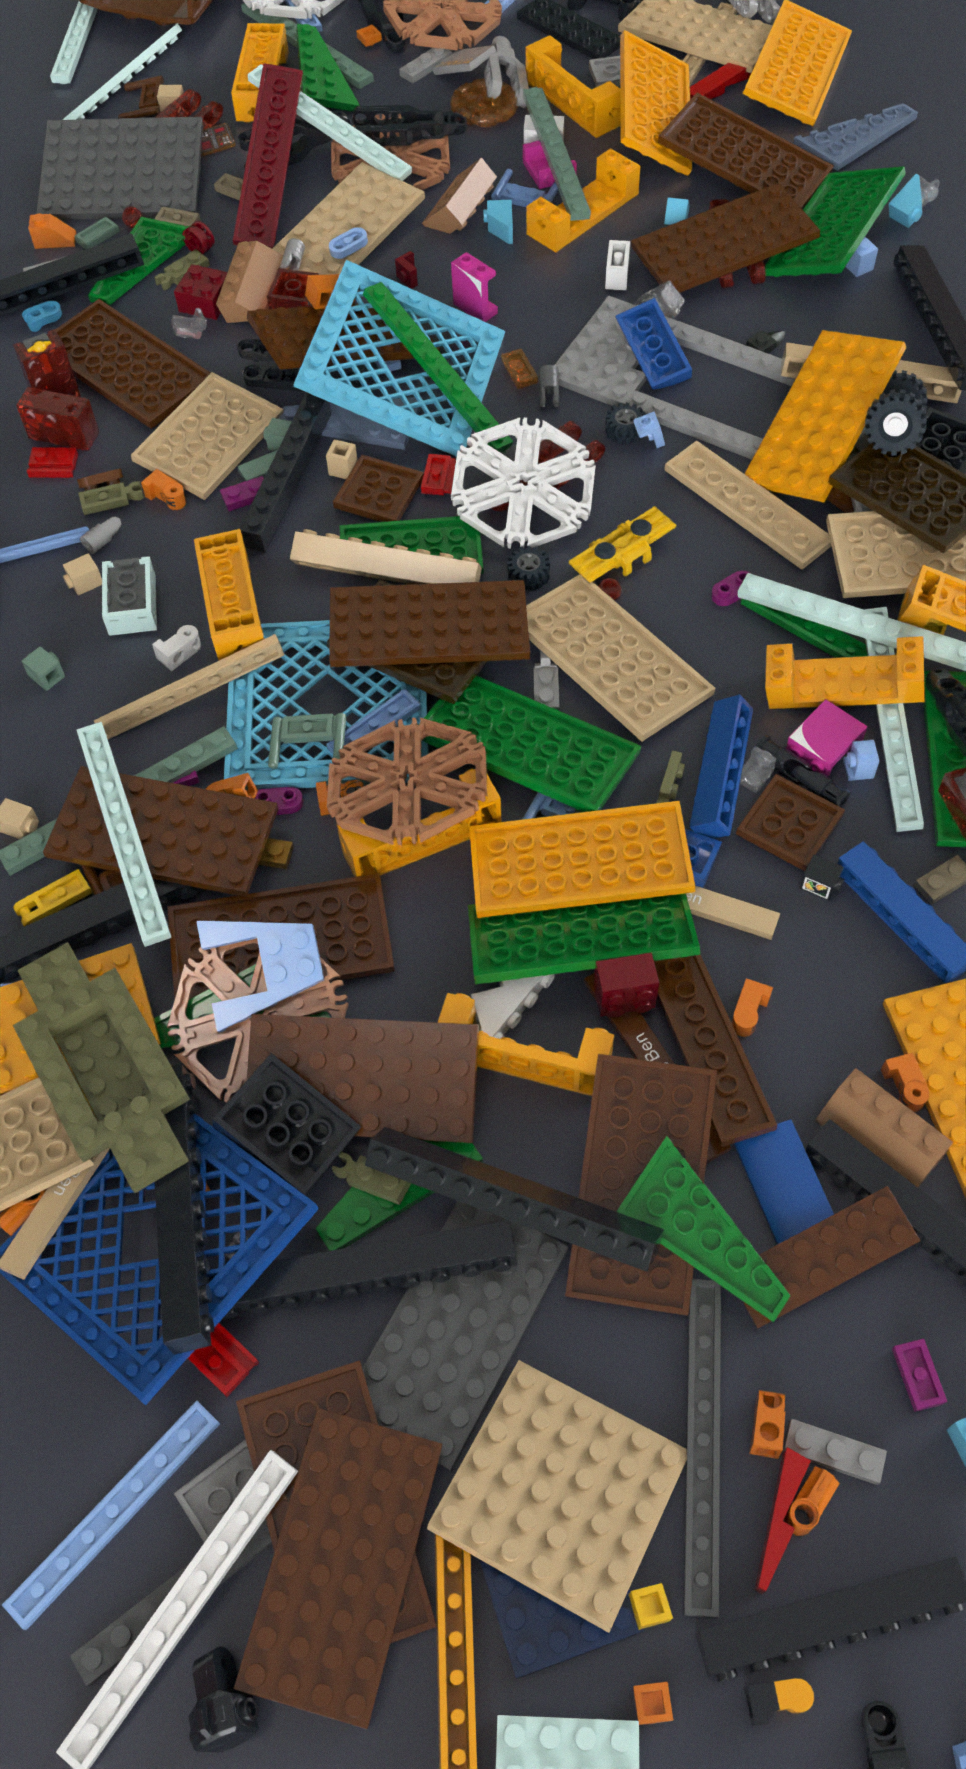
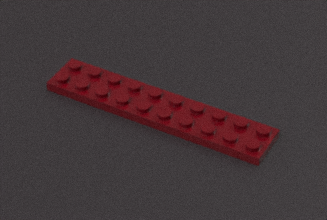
(268, 155)

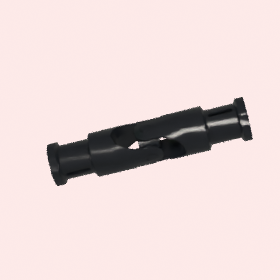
(813, 780)

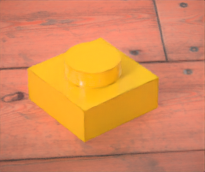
(650, 1606)

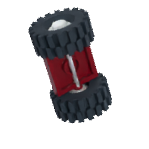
(898, 415)

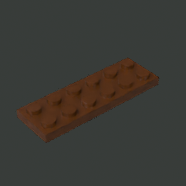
(838, 1249)

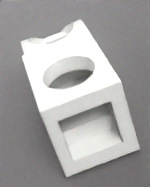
(178, 647)

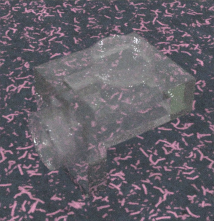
(928, 190)
(189, 326)
(757, 769)

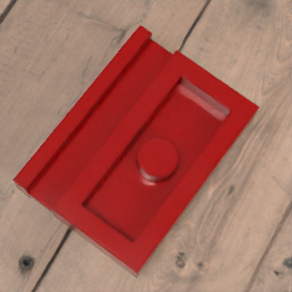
(52, 462)
(438, 475)
(225, 1361)

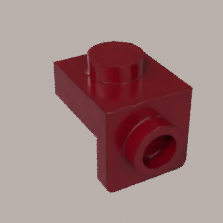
(406, 269)

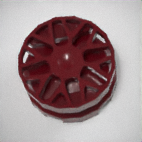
(197, 238)

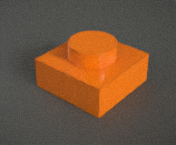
(369, 35)
(652, 1703)

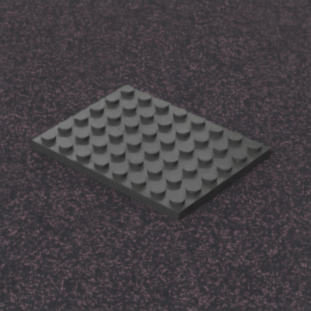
(120, 163)

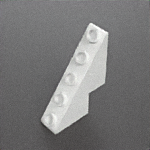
(502, 1006)

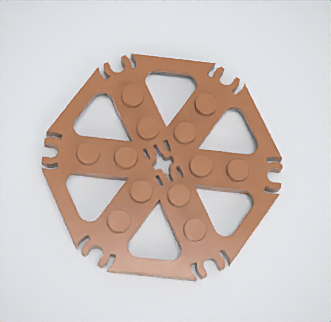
(450, 17)
(421, 165)
(389, 776)
(228, 985)

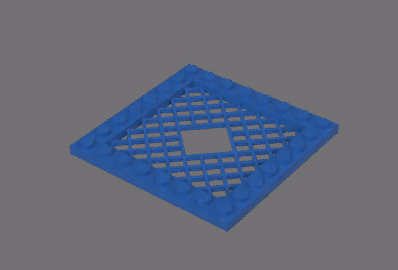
(148, 1373)

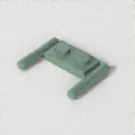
(306, 729)

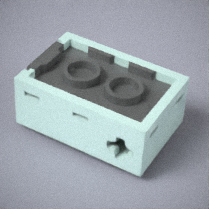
(129, 596)

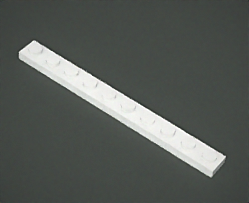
(176, 1613)

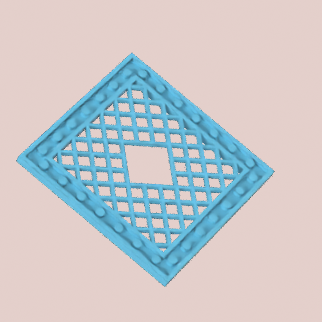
(315, 374)
(242, 711)

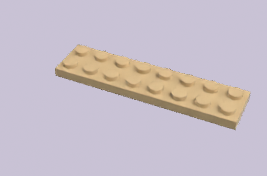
(749, 504)

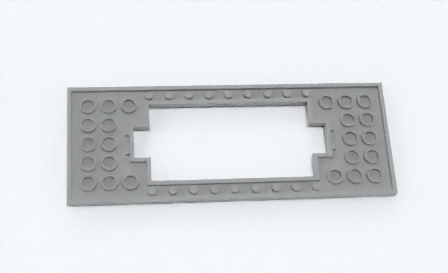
(604, 369)

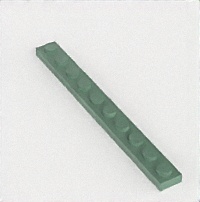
(351, 70)
(556, 154)
(178, 765)

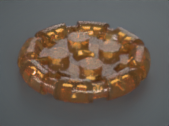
(488, 110)

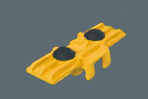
(623, 545)

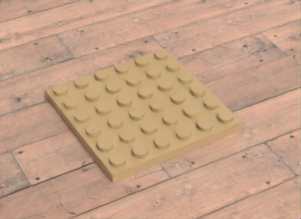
(560, 1494)

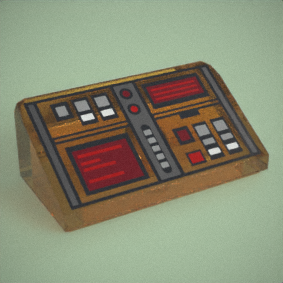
(217, 139)

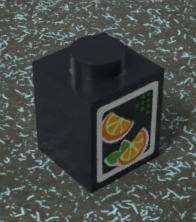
(822, 878)

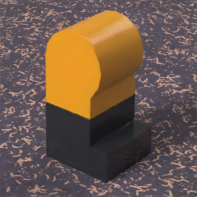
(789, 1695)

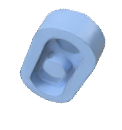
(348, 243)

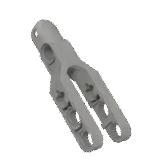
(766, 8)
(514, 70)

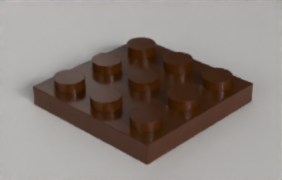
(378, 489)
(790, 822)

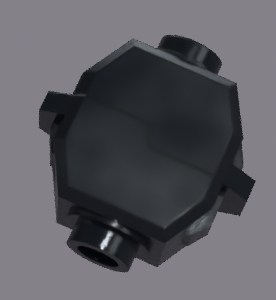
(221, 1714)

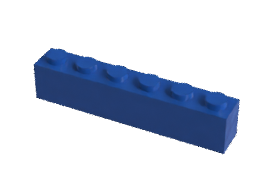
(721, 767)
(904, 912)

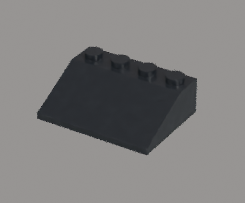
(945, 439)
(286, 1125)

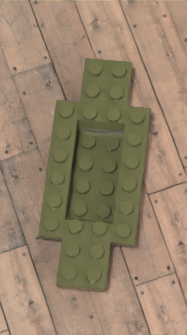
(113, 1062)

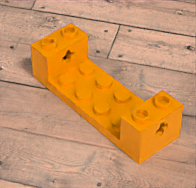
(261, 45)
(593, 109)
(614, 186)
(228, 592)
(935, 597)
(846, 679)
(373, 856)
(532, 1061)

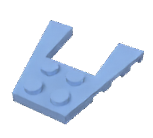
(287, 957)

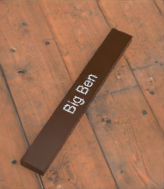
(646, 1046)

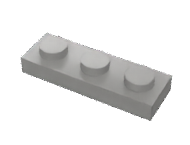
(423, 64)
(836, 1451)

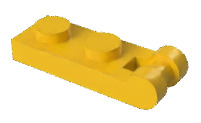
(52, 898)

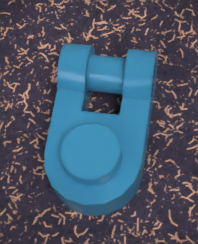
(42, 315)

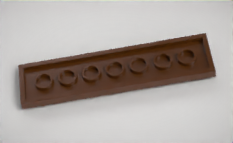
(710, 1042)

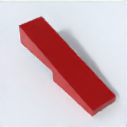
(715, 83)
(778, 1533)

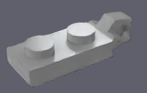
(546, 682)

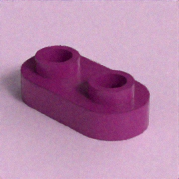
(731, 585)
(279, 795)

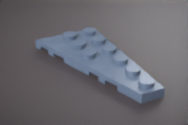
(853, 138)
(354, 427)

